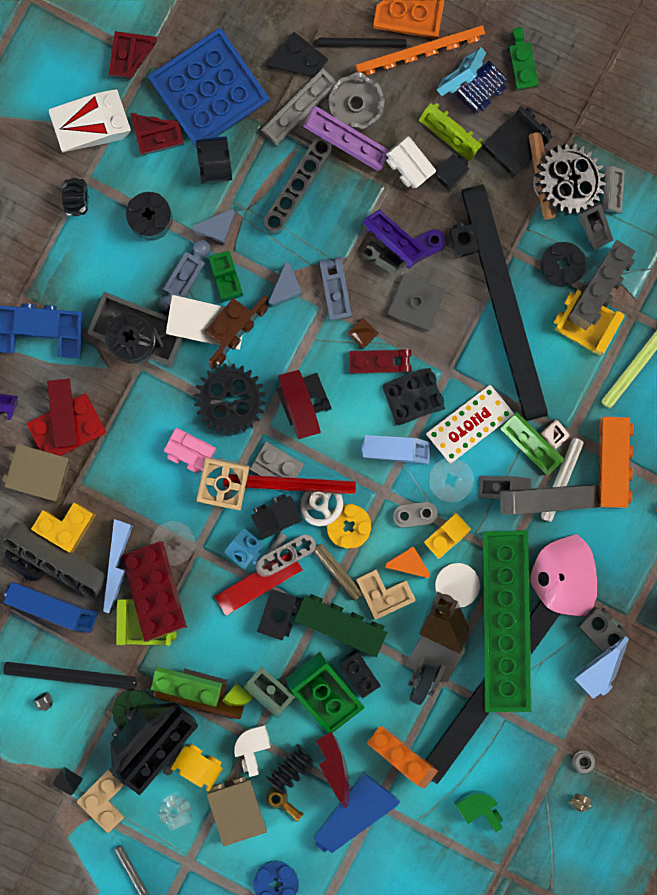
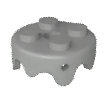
(358, 87)

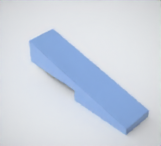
(115, 575)

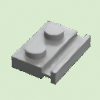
(276, 463)

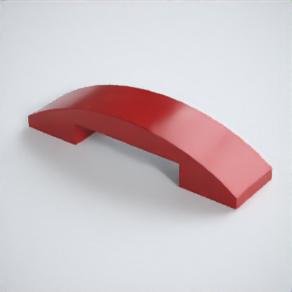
(255, 585)

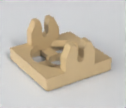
(219, 500)

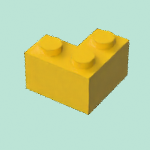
(65, 532)

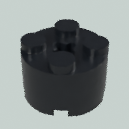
(214, 160)
(161, 218)

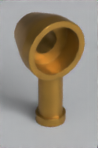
(284, 804)

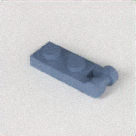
(335, 289)

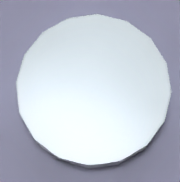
(458, 582)

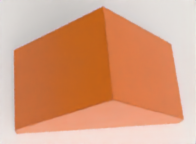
(409, 563)

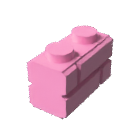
(189, 450)

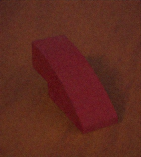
(299, 404)
(335, 767)

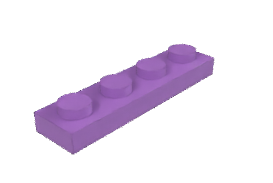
(346, 138)

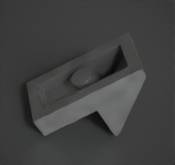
(595, 226)

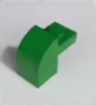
(478, 803)

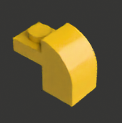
(447, 535)

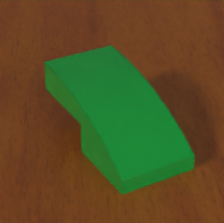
(225, 276)

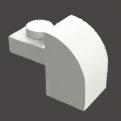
(250, 741)

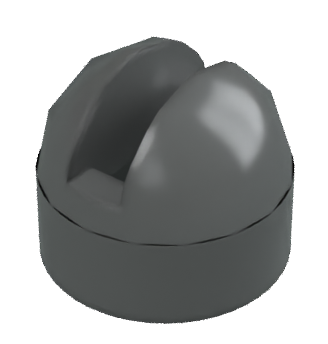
(43, 701)

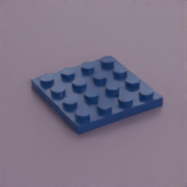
(209, 87)

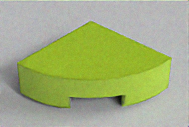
(237, 696)

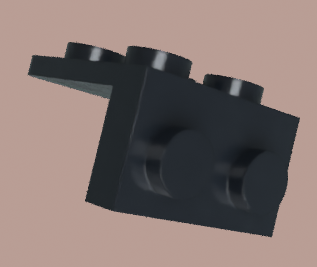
(413, 396)

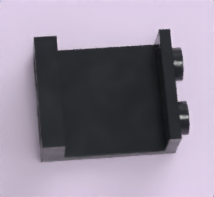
(511, 142)

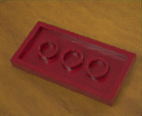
(154, 591)

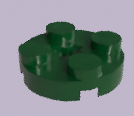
(126, 700)

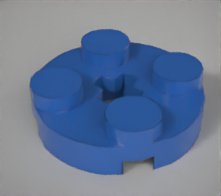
(278, 870)

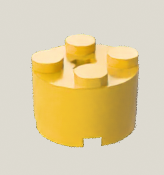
(197, 767)

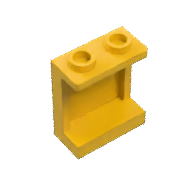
(596, 337)

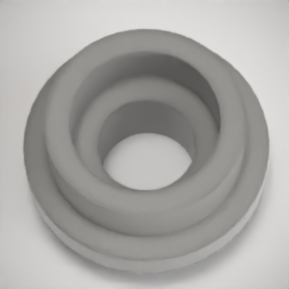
(590, 761)

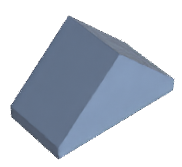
(217, 227)
(286, 287)

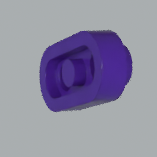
(424, 241)

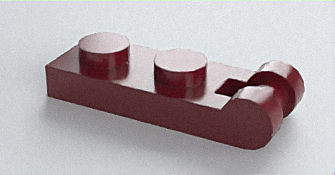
(379, 361)

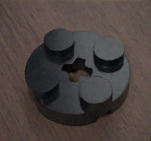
(574, 258)

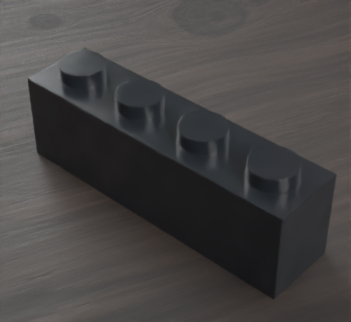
(158, 750)

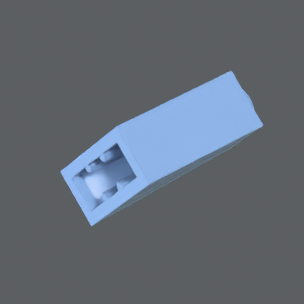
(396, 449)

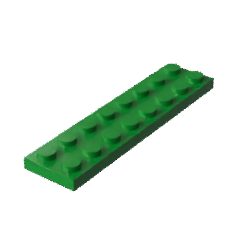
(507, 621)

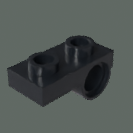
(359, 673)

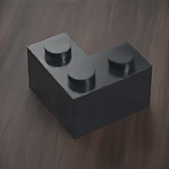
(276, 517)

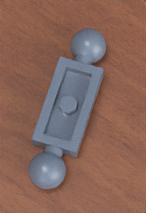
(184, 274)

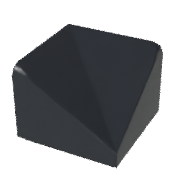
(67, 781)

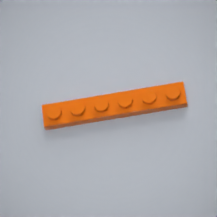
(429, 48)

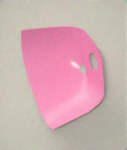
(576, 562)

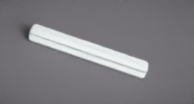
(565, 471)

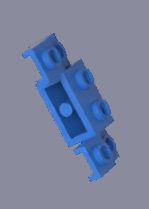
(42, 323)

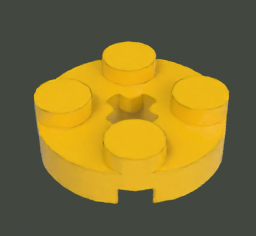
(361, 528)

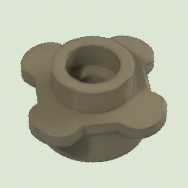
(580, 803)

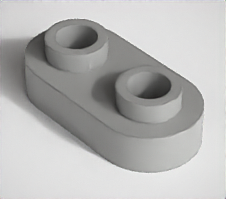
(415, 514)

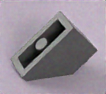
(492, 485)

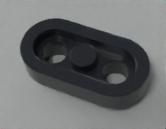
(23, 567)

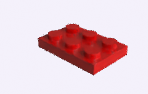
(87, 427)

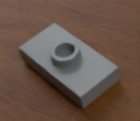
(613, 189)

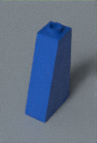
(50, 607)
(366, 805)

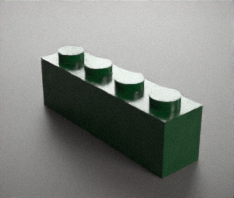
(341, 626)

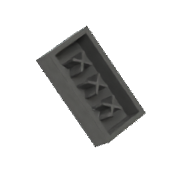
(110, 306)

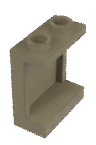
(37, 472)
(236, 811)

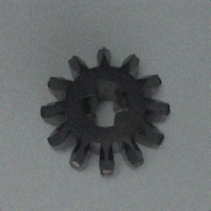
(75, 197)

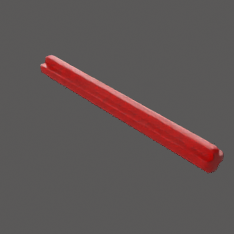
(295, 484)

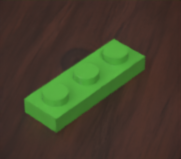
(532, 443)
(186, 686)

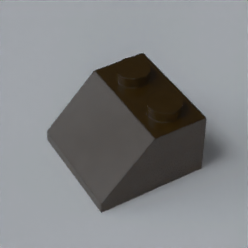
(445, 623)

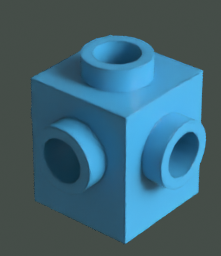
(244, 549)

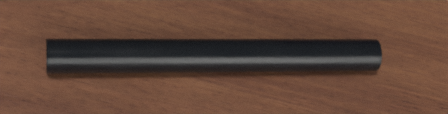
(362, 42)

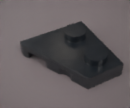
(298, 57)

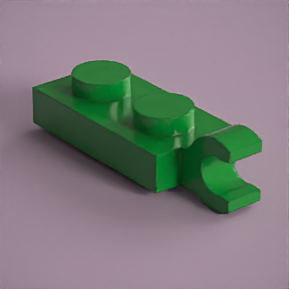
(522, 62)

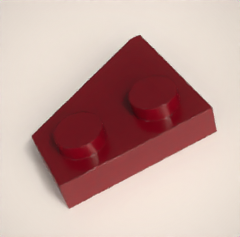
(129, 53)
(156, 134)

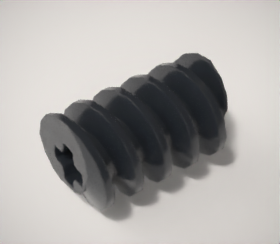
(290, 769)

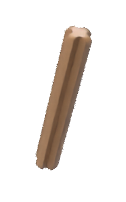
(538, 152)

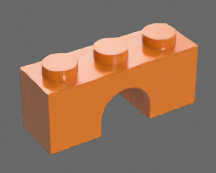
(402, 757)

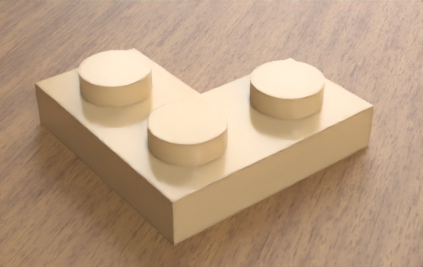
(382, 600)
(97, 802)

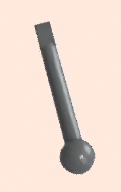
(167, 771)

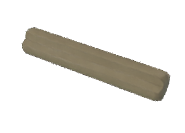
(338, 572)

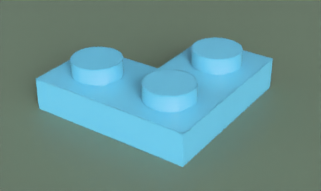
(465, 72)

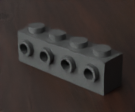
(600, 286)

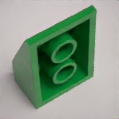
(324, 693)

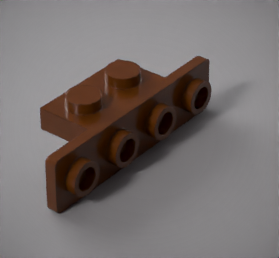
(231, 325)
(221, 708)

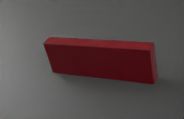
(62, 413)

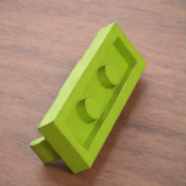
(450, 131)

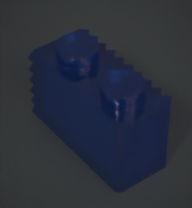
(483, 87)

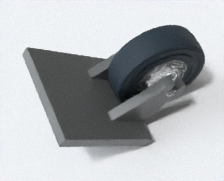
(436, 665)

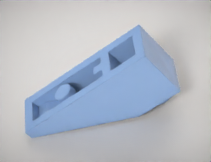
(600, 672)

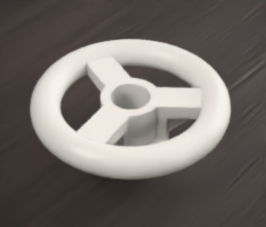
(315, 498)

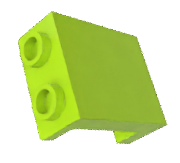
(129, 628)

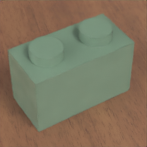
(269, 692)

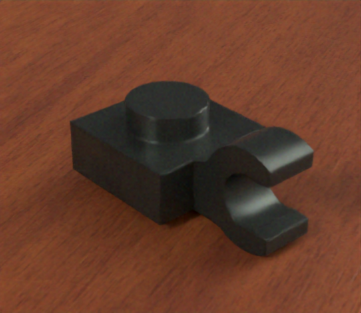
(384, 257)

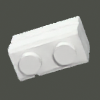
(410, 163)

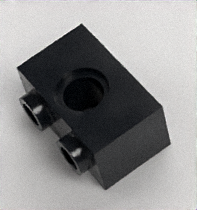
(271, 627)

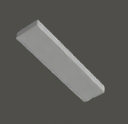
(299, 107)

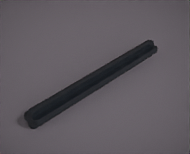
(70, 675)

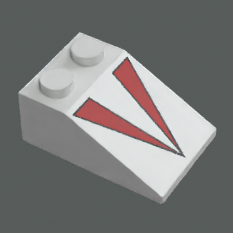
(90, 121)

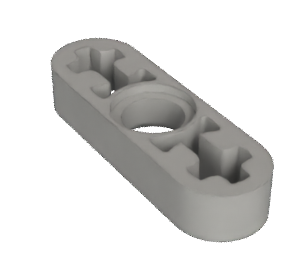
(274, 568)

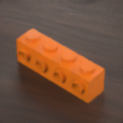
(614, 462)

